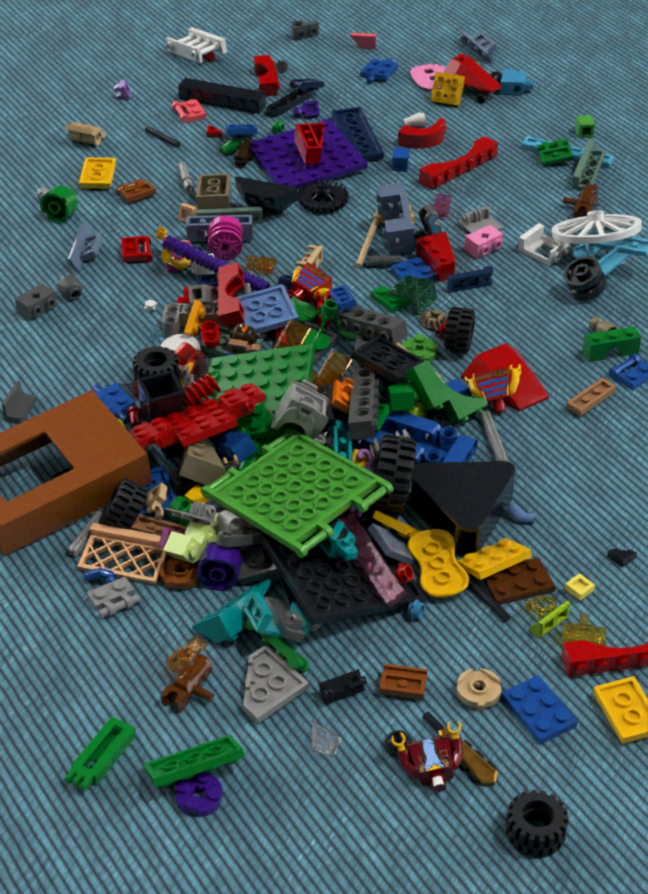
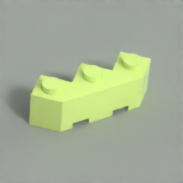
(192, 543)

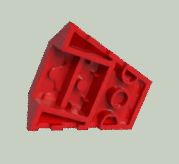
(529, 388)

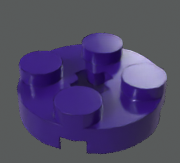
(198, 805)

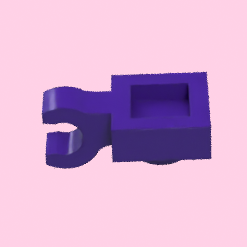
(309, 109)

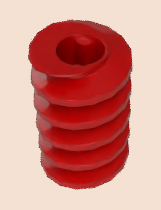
(200, 389)

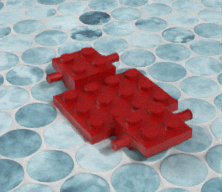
(200, 421)

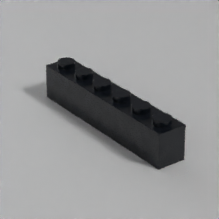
(222, 95)

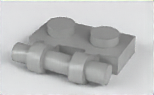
(113, 597)

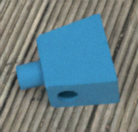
(514, 82)

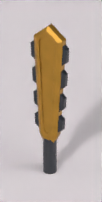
(480, 769)

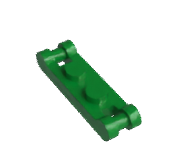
(283, 650)

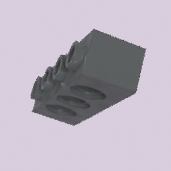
(372, 323)

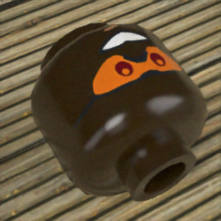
(244, 333)

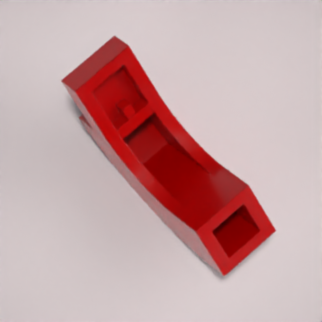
(422, 137)

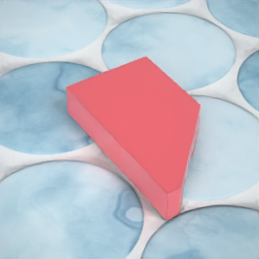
(365, 41)

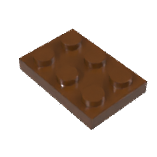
(519, 582)

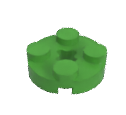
(421, 347)

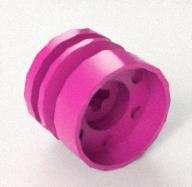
(225, 237)

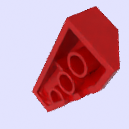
(473, 73)

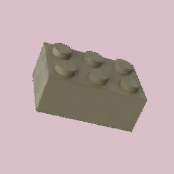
(214, 191)

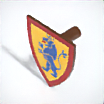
(187, 369)

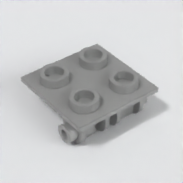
(478, 219)
(198, 513)

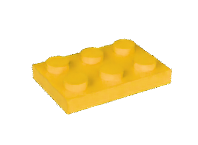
(97, 173)
(494, 558)
(625, 708)

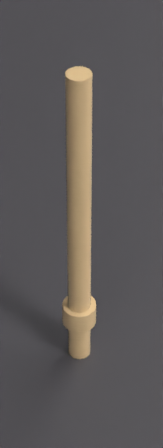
(376, 219)

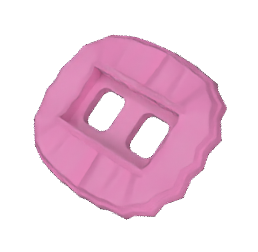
(422, 79)

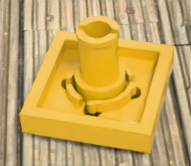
(453, 95)

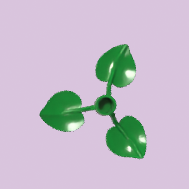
(328, 311)

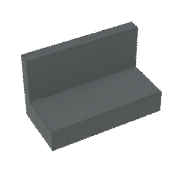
(17, 404)

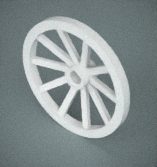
(596, 221)

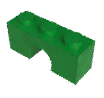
(598, 344)

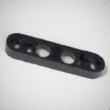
(287, 103)

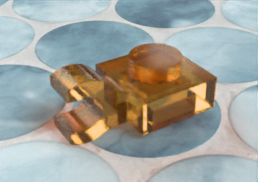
(262, 264)

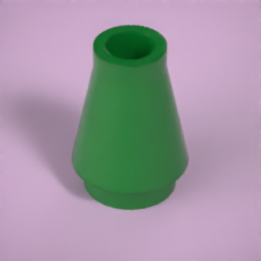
(230, 146)

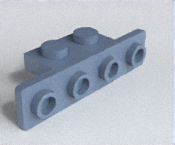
(481, 44)
(84, 247)

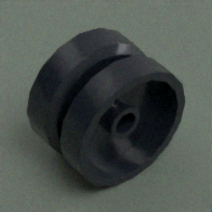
(585, 278)

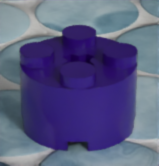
(219, 566)

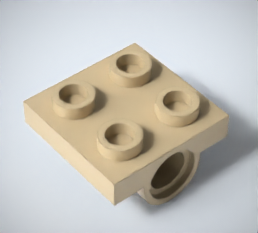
(85, 133)

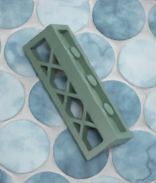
(584, 167)
(256, 212)

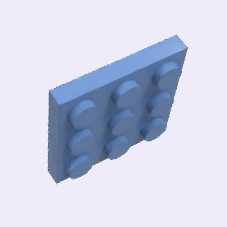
(268, 309)

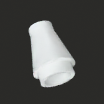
(415, 120)

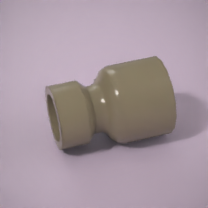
(599, 325)

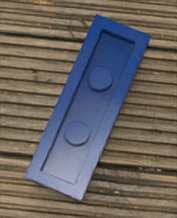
(343, 298)

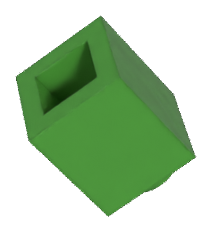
(584, 126)

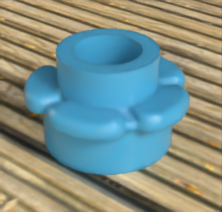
(416, 610)

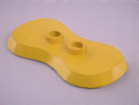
(440, 571)

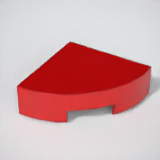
(213, 133)

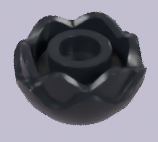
(389, 747)

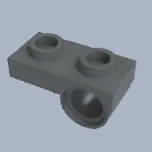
(304, 30)

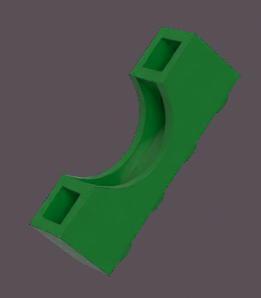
(400, 395)

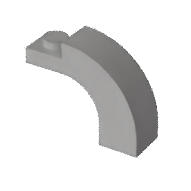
(208, 294)

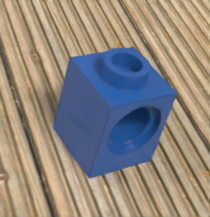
(400, 159)

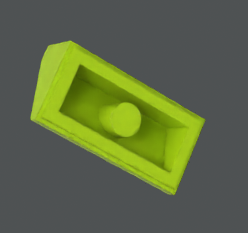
(551, 620)

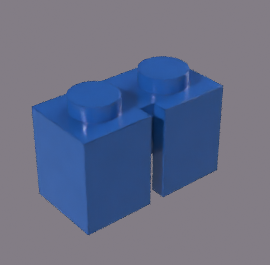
(234, 443)

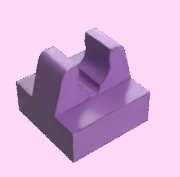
(124, 90)

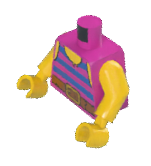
(172, 260)

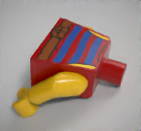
(308, 281)
(495, 385)

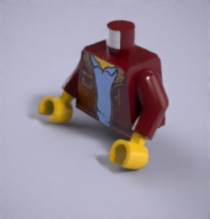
(432, 758)

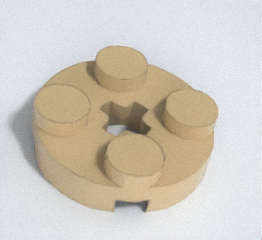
(474, 698)

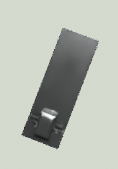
(287, 622)

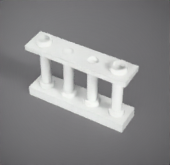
(196, 44)

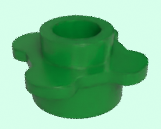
(278, 127)

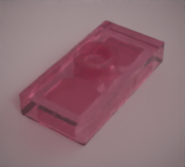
(442, 204)

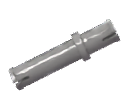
(186, 179)

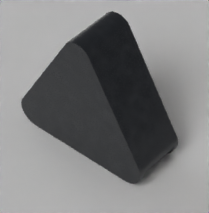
(463, 498)

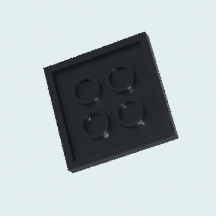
(386, 359)

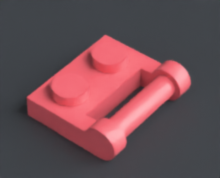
(192, 108)

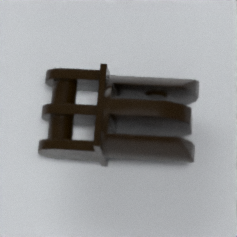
(243, 154)

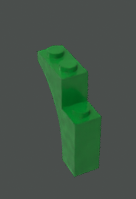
(437, 394)

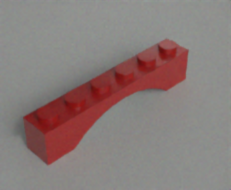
(440, 173)
(588, 658)

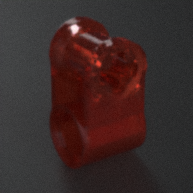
(186, 352)

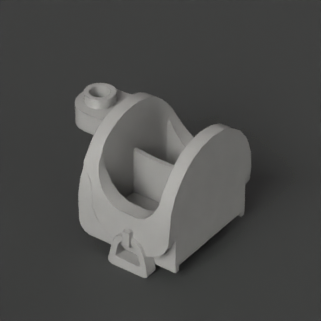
(304, 407)

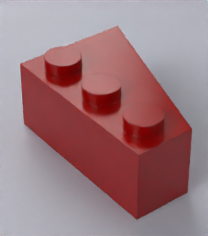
(437, 254)

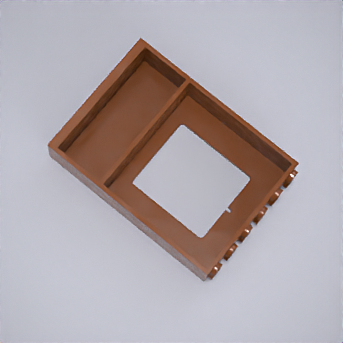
(100, 458)

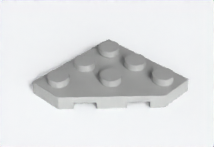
(270, 684)

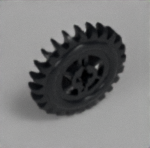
(325, 192)

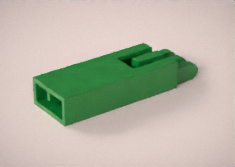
(104, 750)

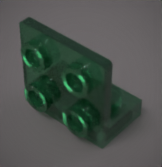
(419, 290)

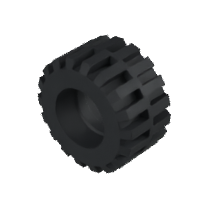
(459, 329)
(155, 361)
(124, 504)
(536, 839)

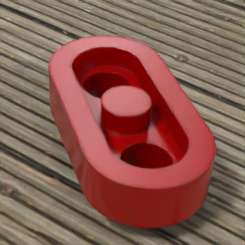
(210, 334)

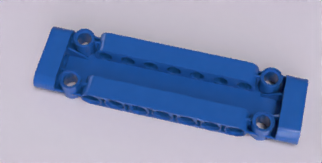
(432, 441)

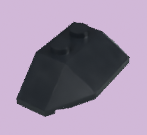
(267, 195)

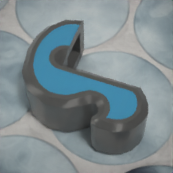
(428, 218)

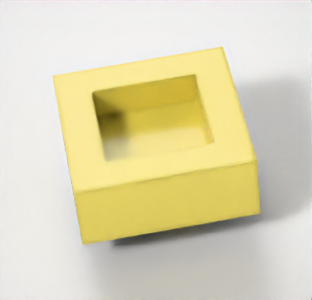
(579, 587)

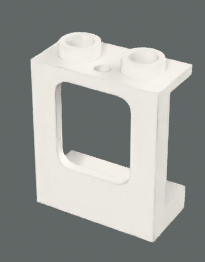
(534, 239)

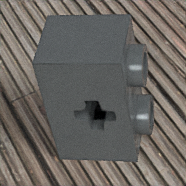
(35, 301)

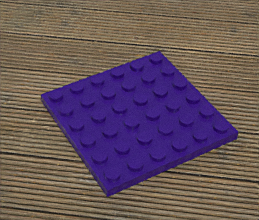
(285, 166)

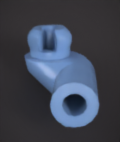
(518, 515)

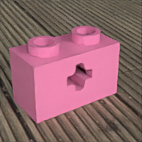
(483, 241)

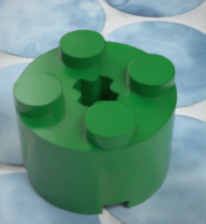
(59, 203)

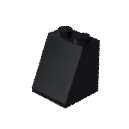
(160, 395)

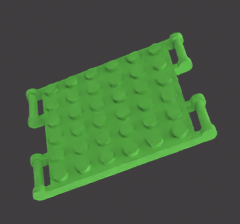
(296, 490)

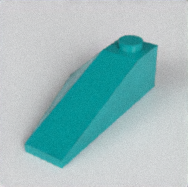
(231, 618)

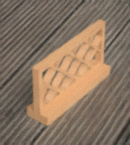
(129, 541)

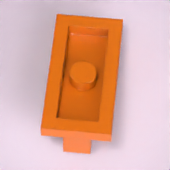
(341, 394)

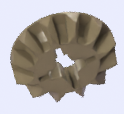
(429, 319)

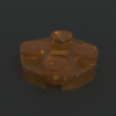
(184, 654)

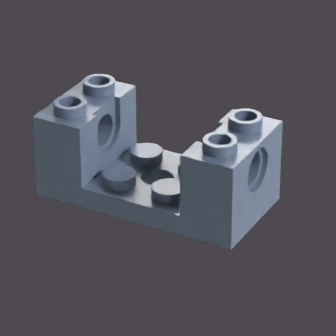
(394, 205)

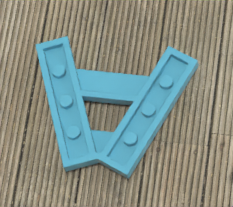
(619, 252)

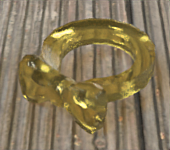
(530, 606)

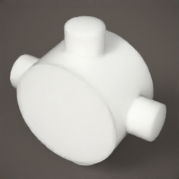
(150, 305)

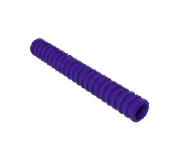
(208, 261)

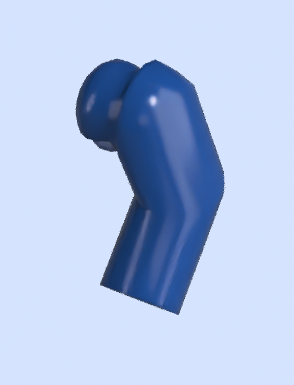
(108, 575)

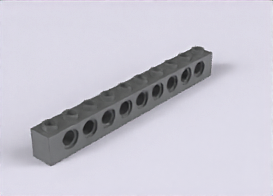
(364, 398)

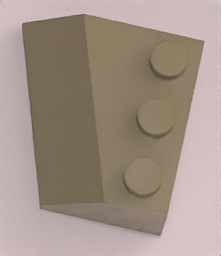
(201, 463)

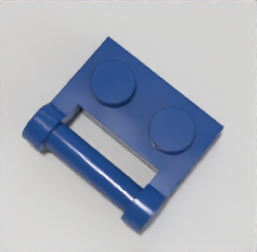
(633, 378)

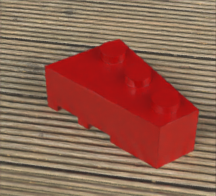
(310, 141)

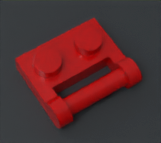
(131, 252)

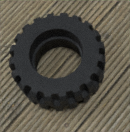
(396, 466)

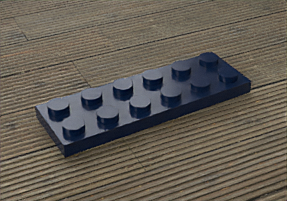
(358, 132)

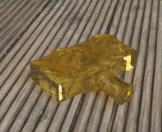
(583, 631)

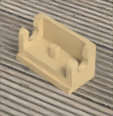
(313, 258)

